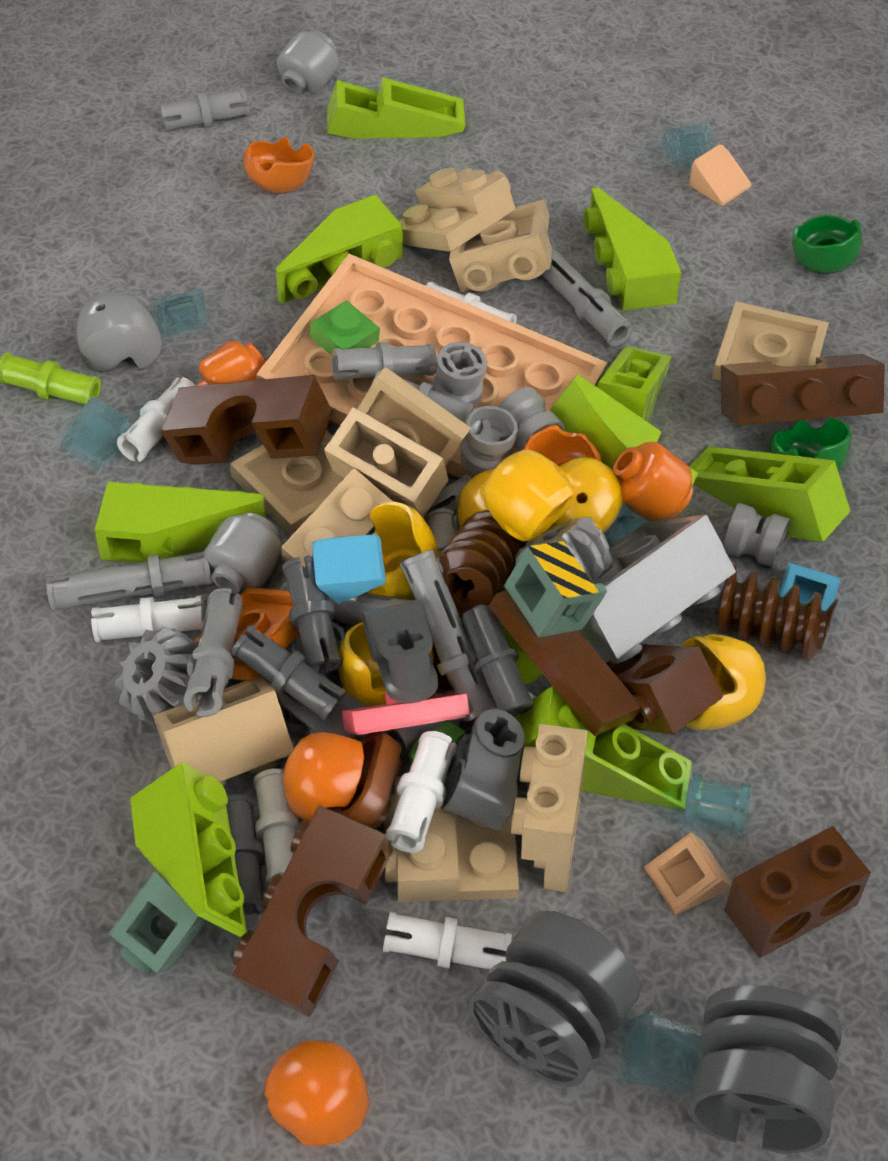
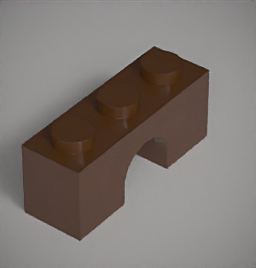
(788, 393)
(211, 418)
(328, 859)

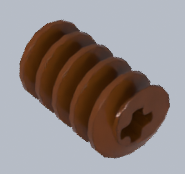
(478, 561)
(774, 614)

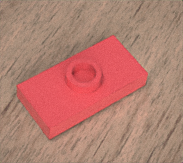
(401, 715)

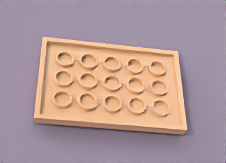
(421, 316)

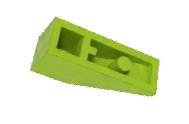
(635, 380)
(778, 484)

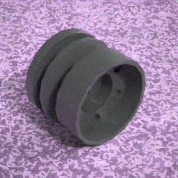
(555, 997)
(767, 1058)

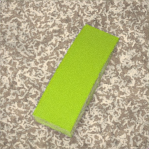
(393, 111)
(603, 420)

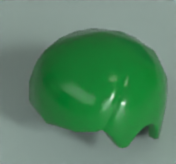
(827, 243)
(826, 442)

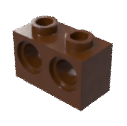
(668, 685)
(796, 891)

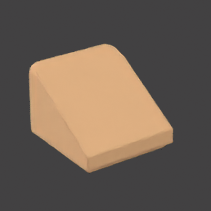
(718, 176)
(687, 874)

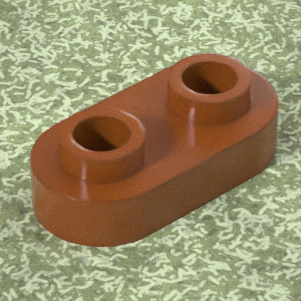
(378, 772)

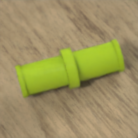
(48, 379)

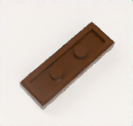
(572, 670)

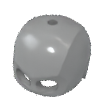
(114, 329)

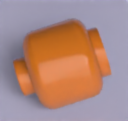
(231, 364)
(653, 481)

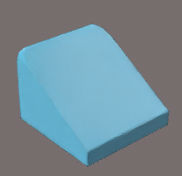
(348, 566)
(810, 582)

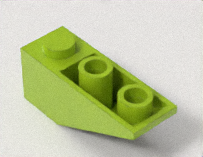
(357, 229)
(636, 256)
(164, 519)
(618, 760)
(188, 839)

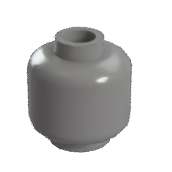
(307, 61)
(243, 552)

